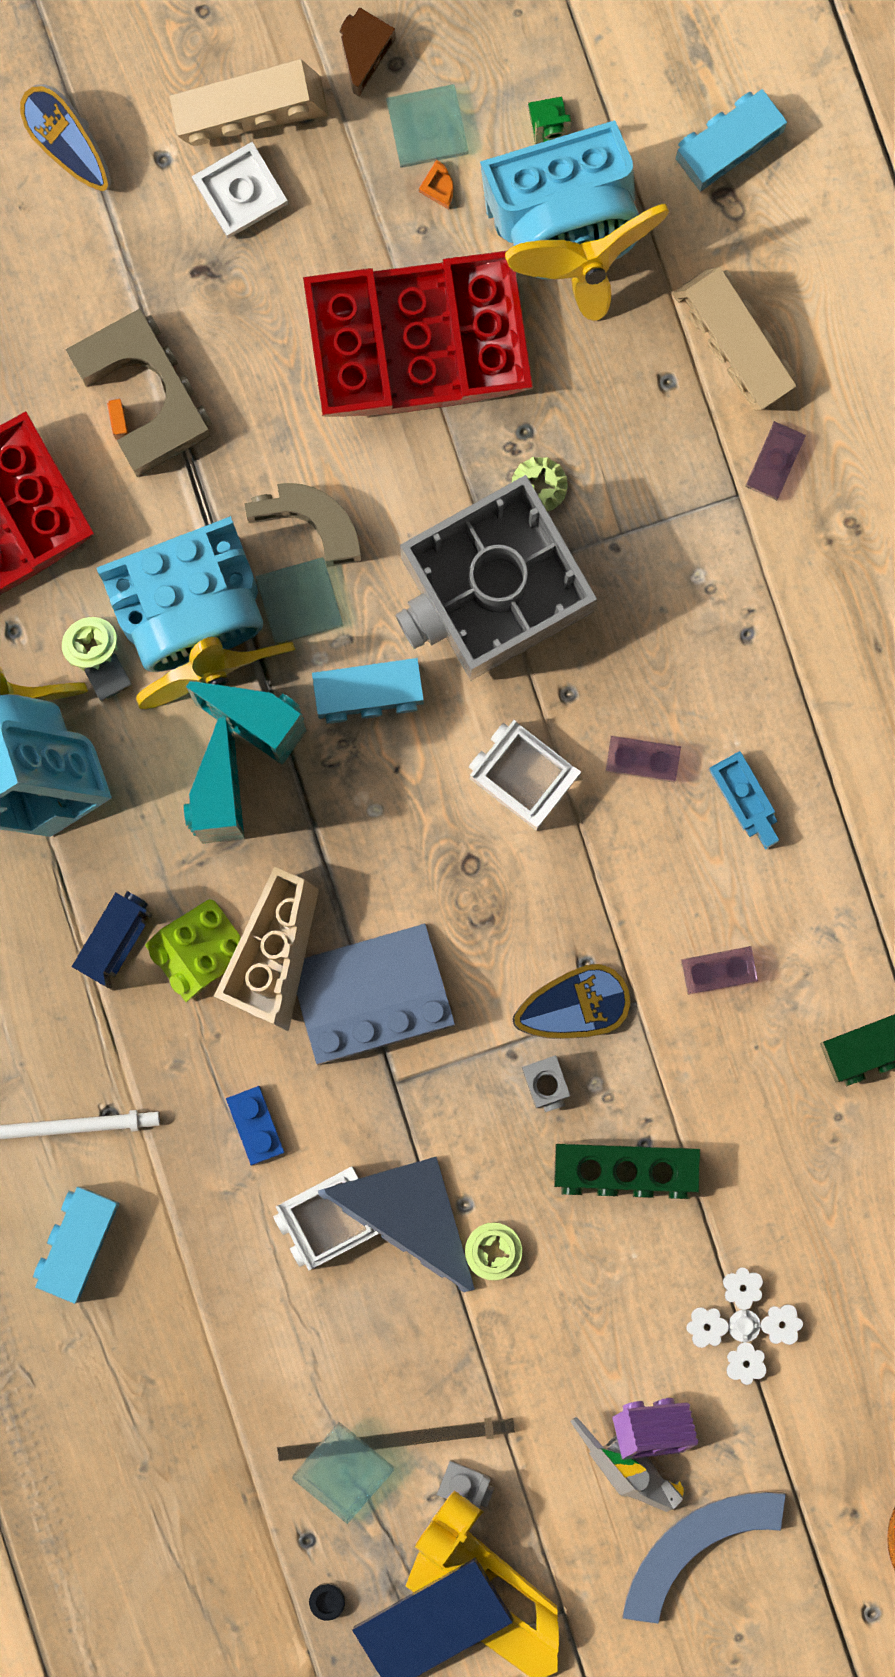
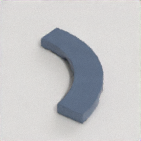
(691, 1536)

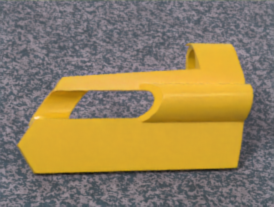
(449, 1545)

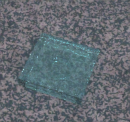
(427, 126)
(299, 601)
(343, 1472)

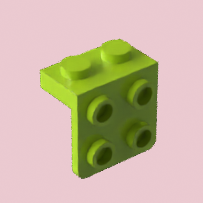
(194, 948)

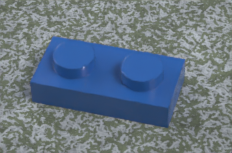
(255, 1125)

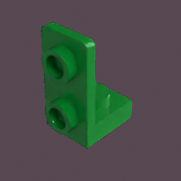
(549, 119)

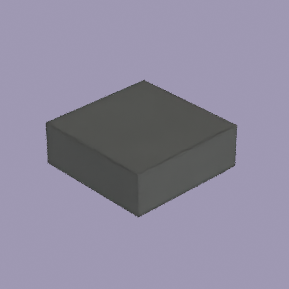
(108, 679)

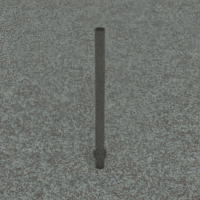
(487, 1428)

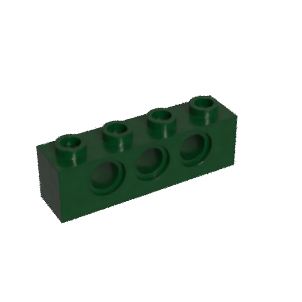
(682, 1161)

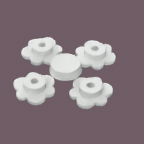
(744, 1326)

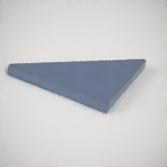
(411, 1213)

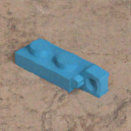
(746, 798)

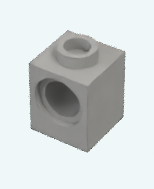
(546, 1067)

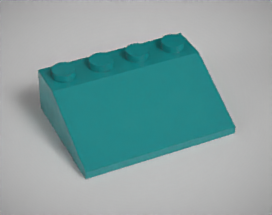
(257, 716)
(215, 794)

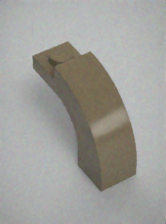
(318, 510)

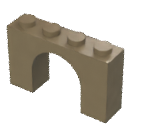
(134, 343)

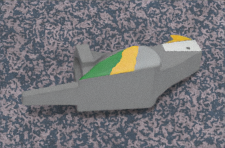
(633, 1476)

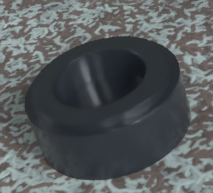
(327, 1601)

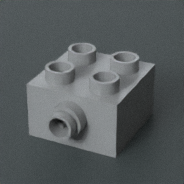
(493, 580)

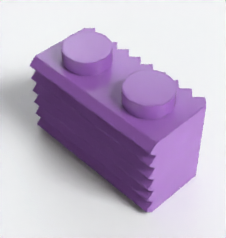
(654, 1429)

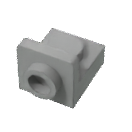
(466, 1482)

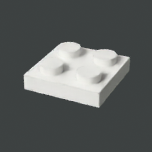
(240, 190)

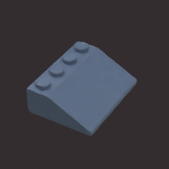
(372, 994)

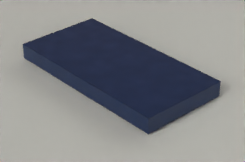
(433, 1623)

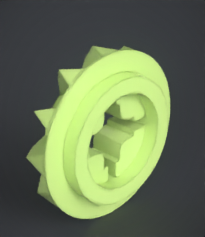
(553, 475)
(83, 632)
(509, 1244)

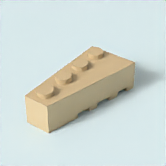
(249, 103)
(736, 336)
(272, 951)

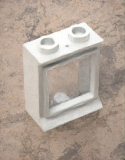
(523, 774)
(319, 1225)

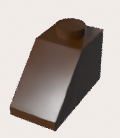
(364, 46)

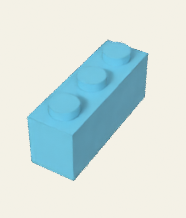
(730, 139)
(368, 690)
(75, 1244)

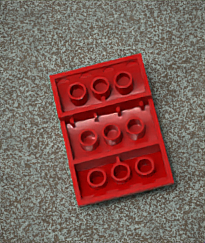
(417, 336)
(36, 506)

